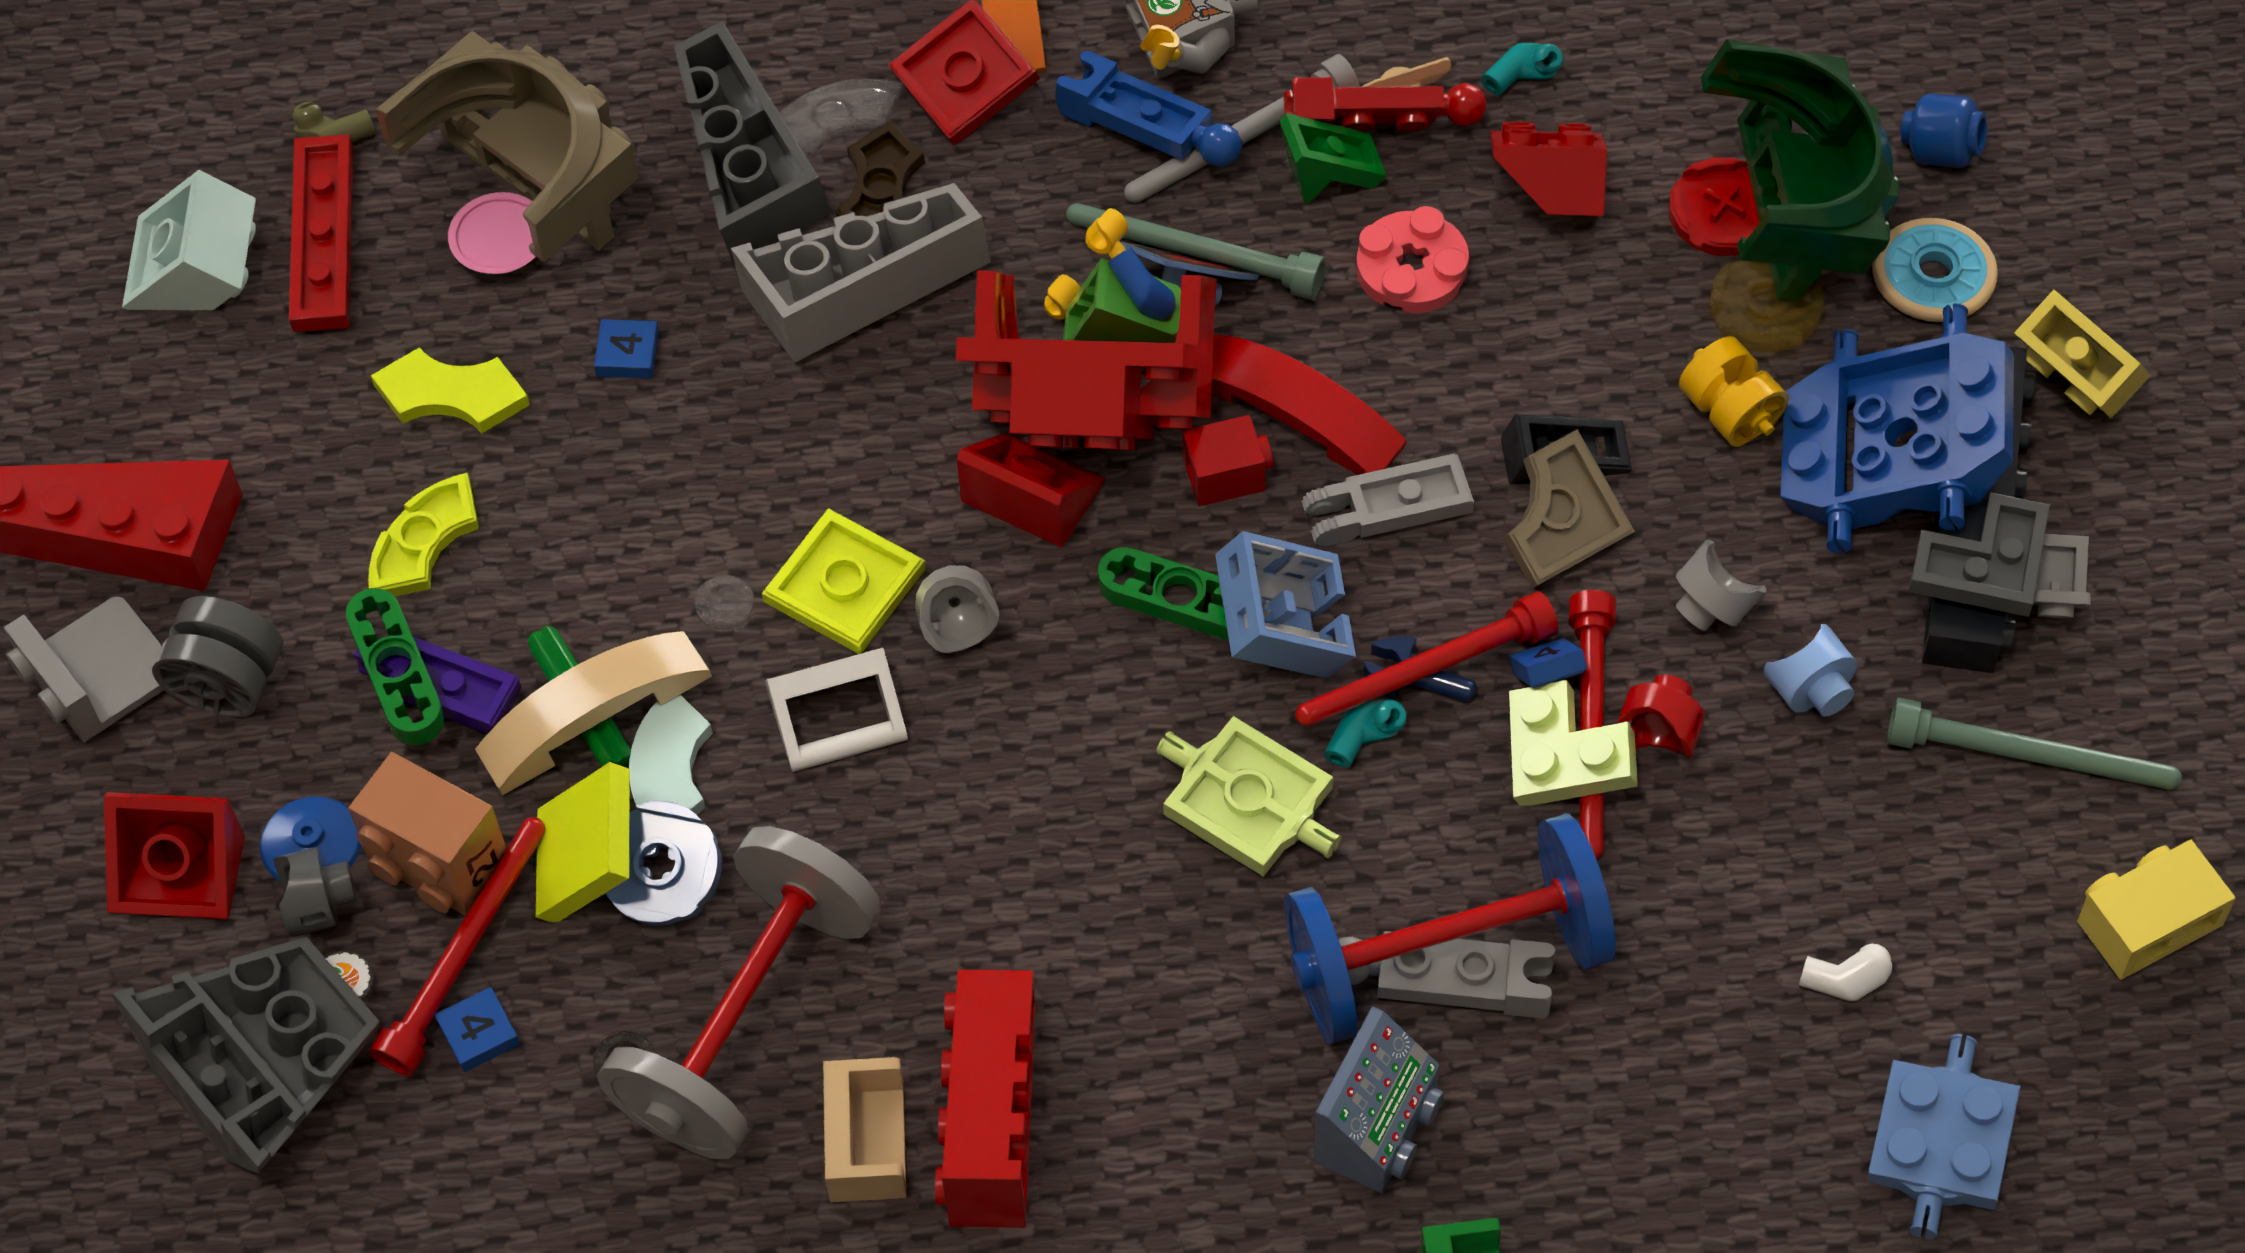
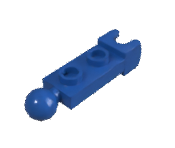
(1144, 112)

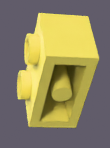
(2084, 355)
(2154, 907)

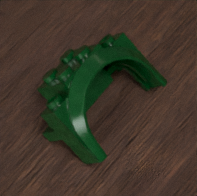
(1817, 192)

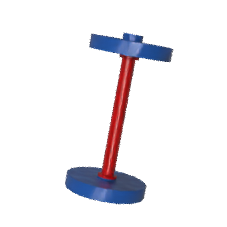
(1571, 891)

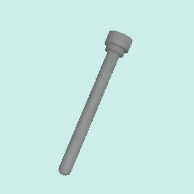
(1248, 129)

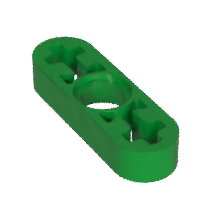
(1167, 573)
(390, 690)

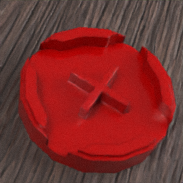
(1714, 205)

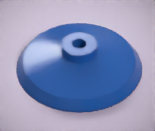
(310, 824)

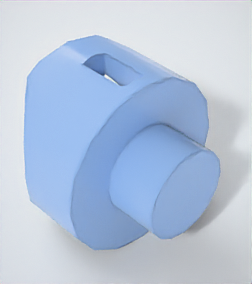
(1815, 675)

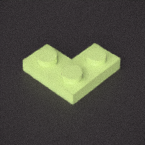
(1556, 760)

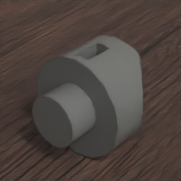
(312, 891)

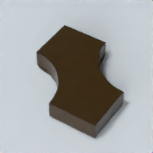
(883, 166)

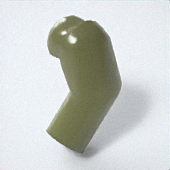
(312, 123)

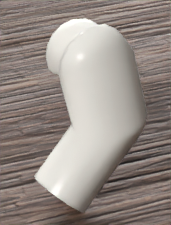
(1851, 978)

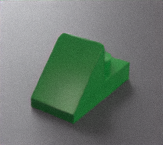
(1327, 153)

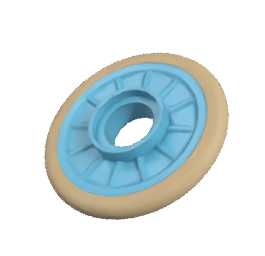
(1940, 240)

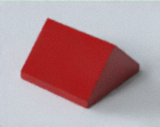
(1026, 486)
(171, 855)

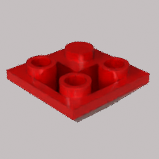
(1556, 169)

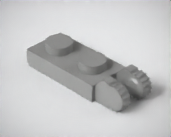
(1390, 500)

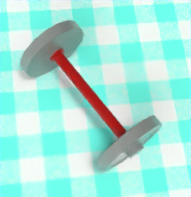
(802, 885)

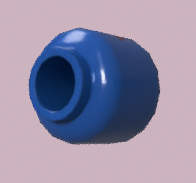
(1944, 130)

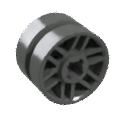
(218, 656)

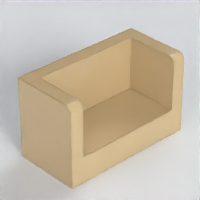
(864, 1129)

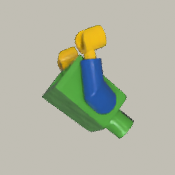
(1118, 296)

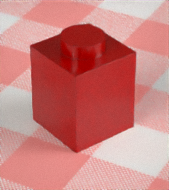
(1226, 460)

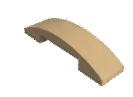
(583, 698)

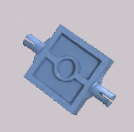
(1944, 1135)

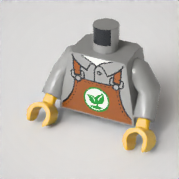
(1185, 32)

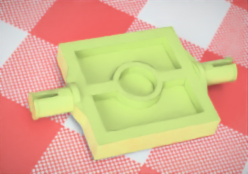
(1248, 795)

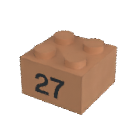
(427, 834)

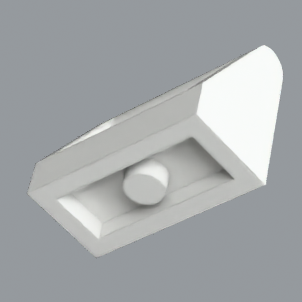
(827, 676)

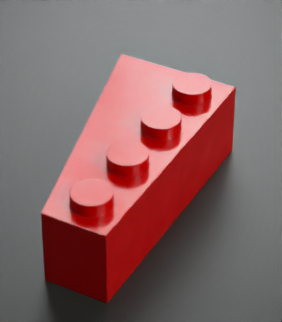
(122, 518)
(988, 1099)

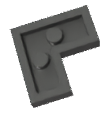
(1988, 573)

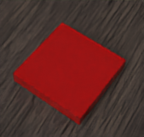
(964, 71)

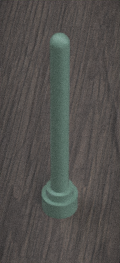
(1299, 273)
(1915, 725)

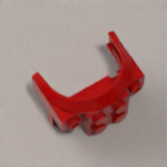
(1089, 387)

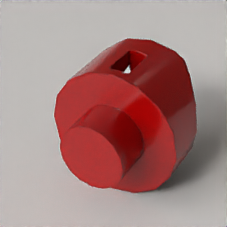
(1663, 715)

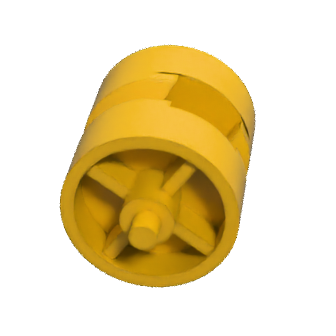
(1727, 383)

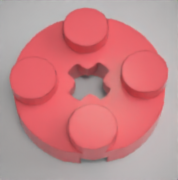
(1419, 233)

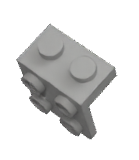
(89, 668)

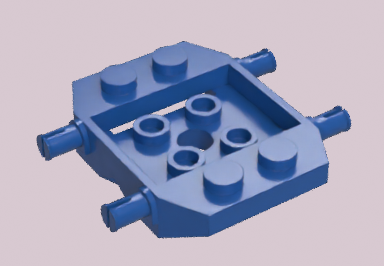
(1945, 388)

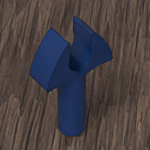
(1441, 682)

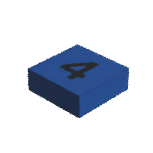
(626, 349)
(1548, 663)
(477, 1029)

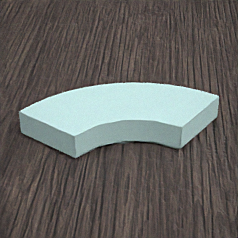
(666, 754)

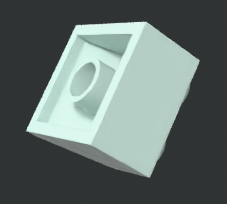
(191, 247)

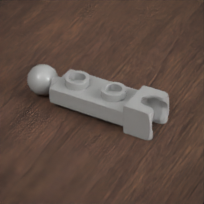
(1467, 975)

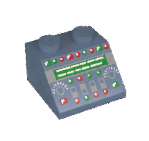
(1377, 1105)

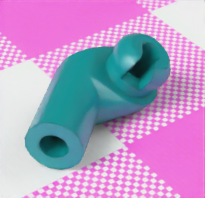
(1523, 62)
(1364, 725)

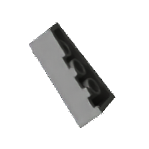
(862, 268)

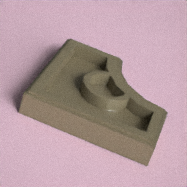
(1567, 513)

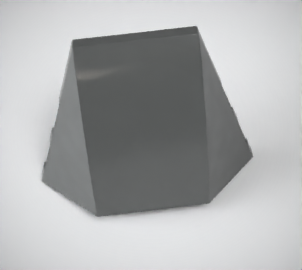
(251, 1044)

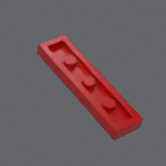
(321, 233)

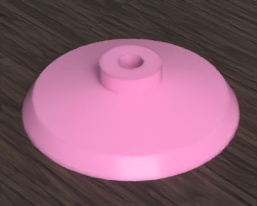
(492, 233)

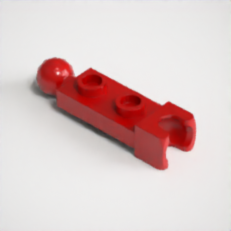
(1363, 107)

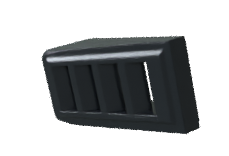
(1533, 432)

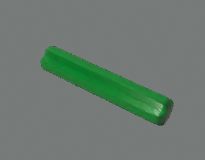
(554, 659)

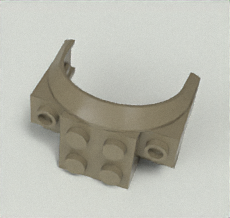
(545, 142)

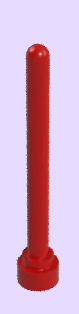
(1592, 616)
(1529, 620)
(402, 1044)

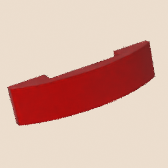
(1305, 401)

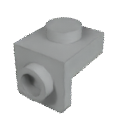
(2062, 576)

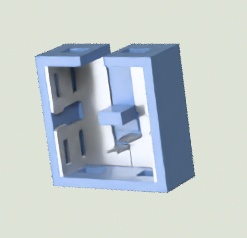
(1269, 602)

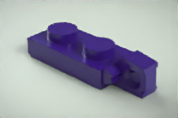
(465, 687)

